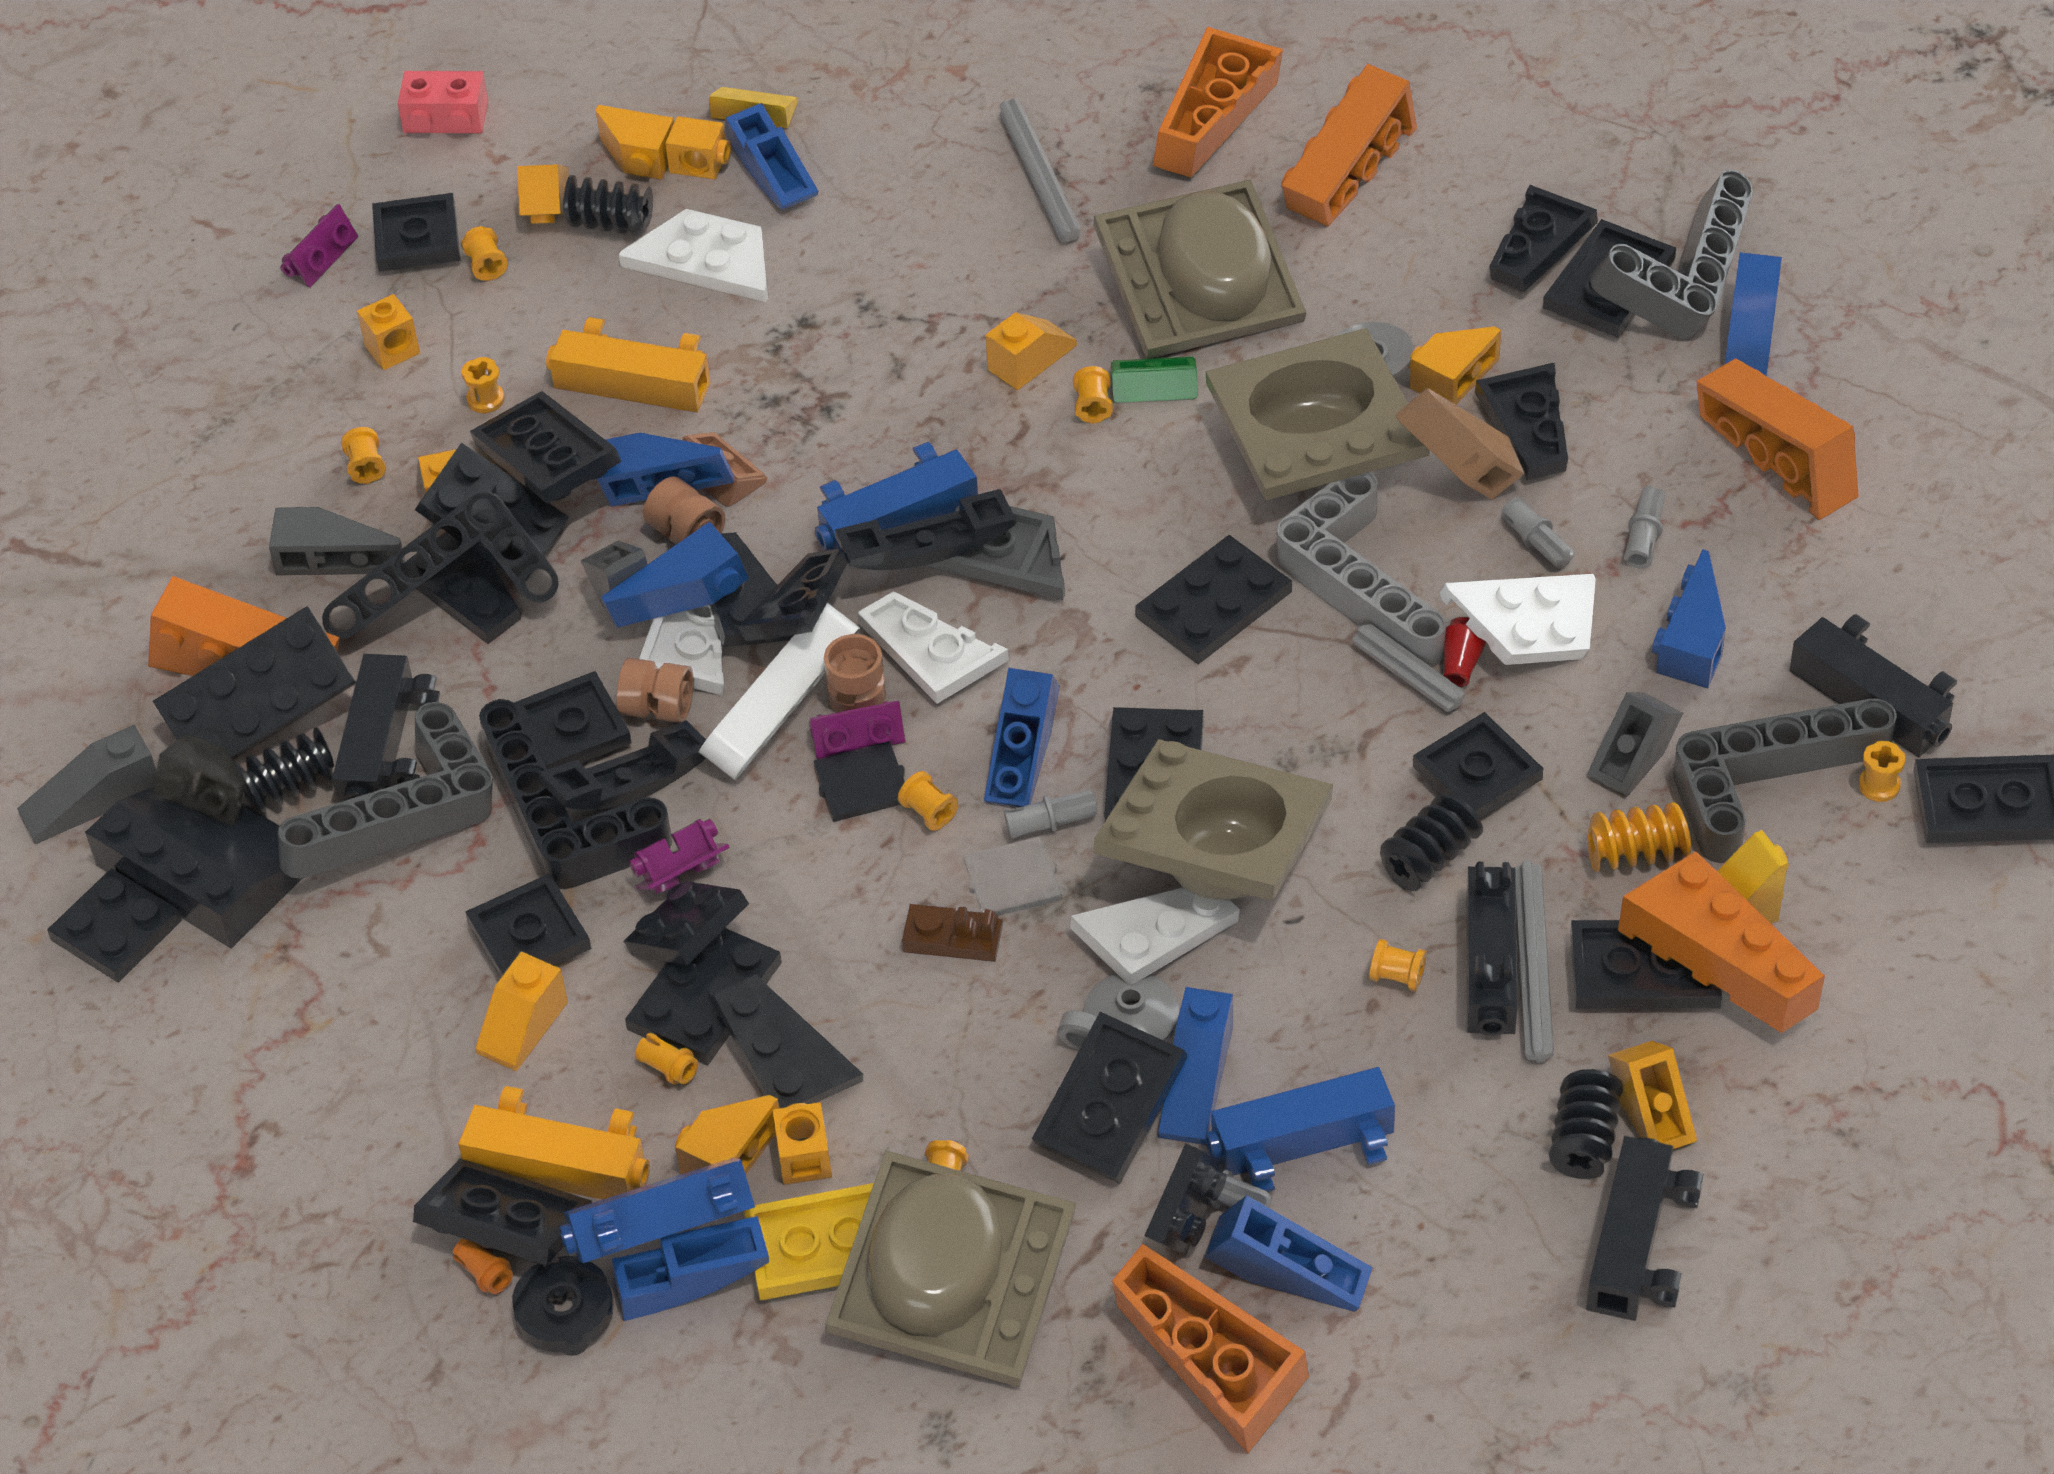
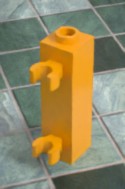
(630, 369)
(556, 1152)

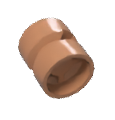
(679, 510)
(854, 673)
(650, 689)

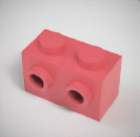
(443, 102)

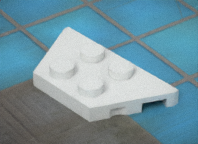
(703, 253)
(1529, 616)

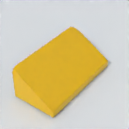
(730, 101)

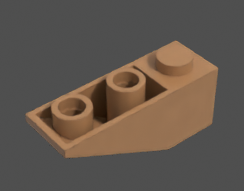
(1463, 443)

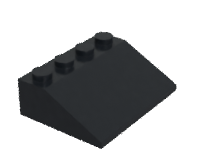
(207, 869)

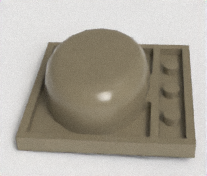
(1199, 268)
(1314, 413)
(1213, 821)
(951, 1268)

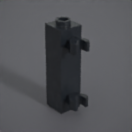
(1850, 671)
(376, 725)
(1491, 949)
(1630, 1227)

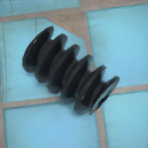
(607, 208)
(287, 770)
(1429, 841)
(1585, 1123)

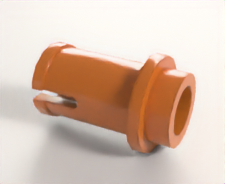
(491, 1272)

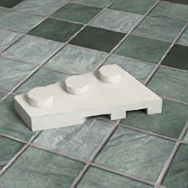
(688, 640)
(927, 648)
(1152, 930)

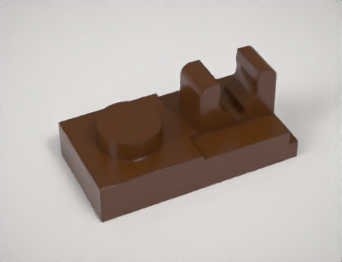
(952, 932)

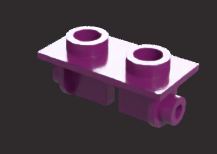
(320, 247)
(857, 729)
(694, 851)

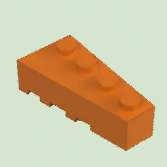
(1214, 97)
(1350, 145)
(1783, 433)
(200, 626)
(1724, 940)
(1215, 1347)

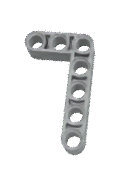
(1315, 554)

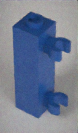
(904, 498)
(1303, 1123)
(656, 1210)

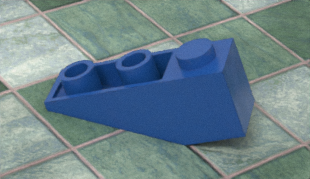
(1696, 628)
(1021, 736)

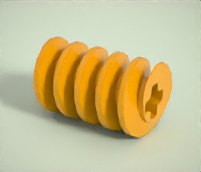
(1637, 834)

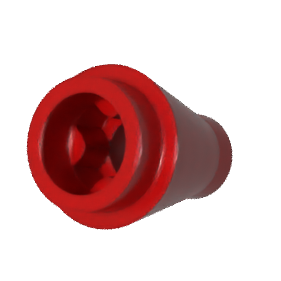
(1461, 651)

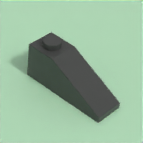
(326, 543)
(90, 784)

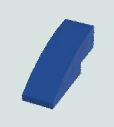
(769, 157)
(1753, 310)
(688, 1266)

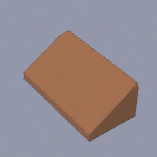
(746, 475)

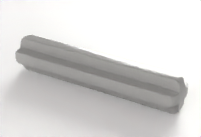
(1409, 667)

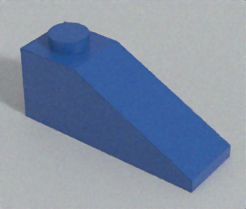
(652, 458)
(679, 580)
(1205, 1035)
(1285, 1256)

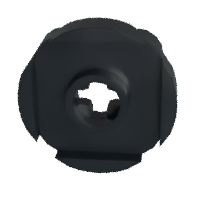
(569, 1329)

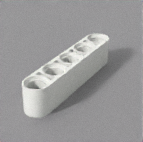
(774, 695)

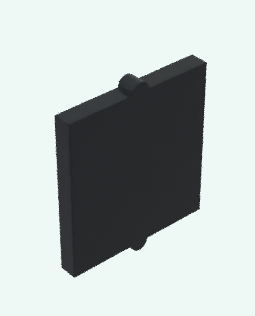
(860, 780)

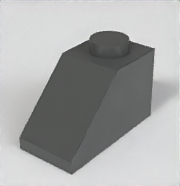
(613, 566)
(1634, 741)

